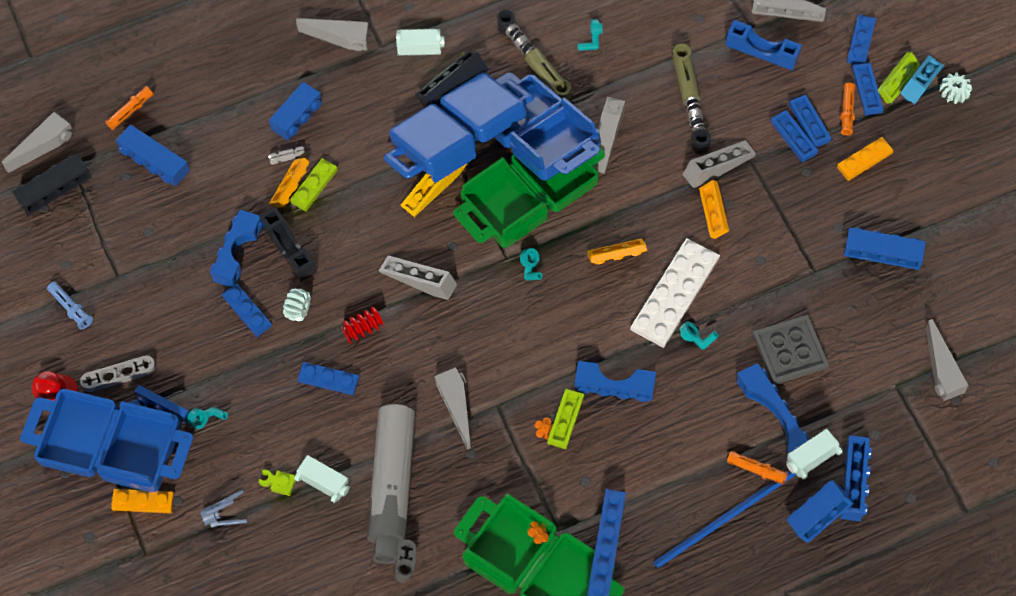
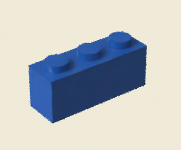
(295, 111)
(819, 511)

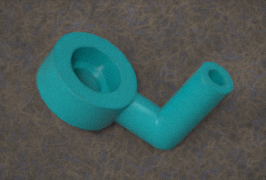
(595, 30)
(530, 258)
(690, 333)
(198, 418)

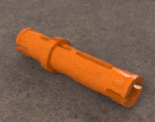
(134, 103)
(847, 115)
(754, 466)

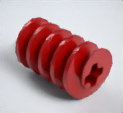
(362, 324)

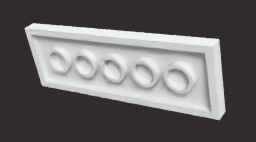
(675, 293)

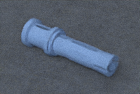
(73, 310)

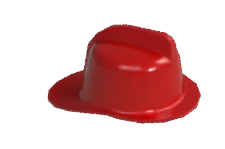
(48, 384)

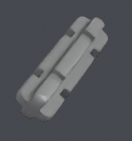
(286, 155)

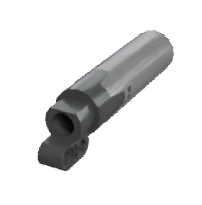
(391, 489)

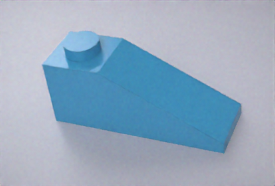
(921, 79)

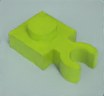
(280, 483)

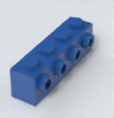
(152, 155)
(884, 248)
(855, 476)

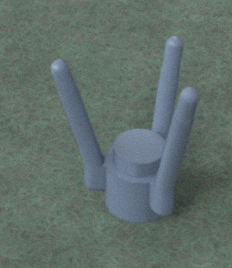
(211, 513)

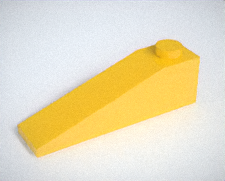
(427, 191)

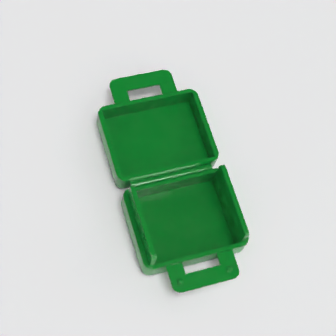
(515, 200)
(513, 560)

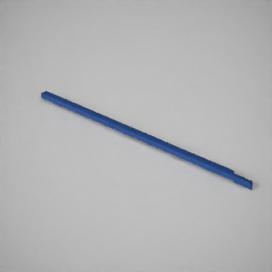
(720, 521)

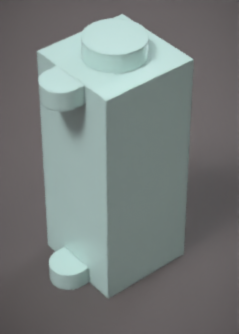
(419, 42)
(812, 453)
(323, 478)

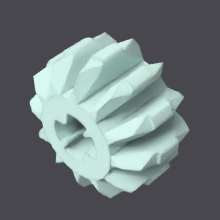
(955, 88)
(296, 304)

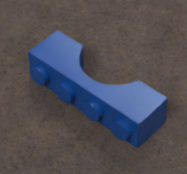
(746, 40)
(244, 228)
(638, 386)

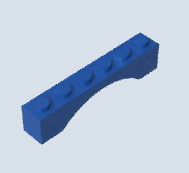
(757, 387)
(606, 543)

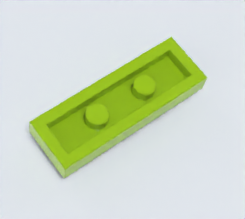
(899, 77)
(313, 184)
(565, 419)

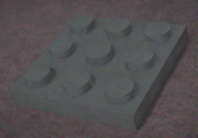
(790, 349)

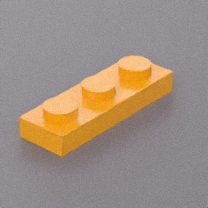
(865, 158)
(289, 183)
(714, 209)
(617, 251)
(142, 501)

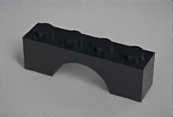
(292, 252)

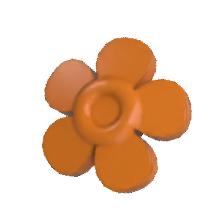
(544, 428)
(538, 532)

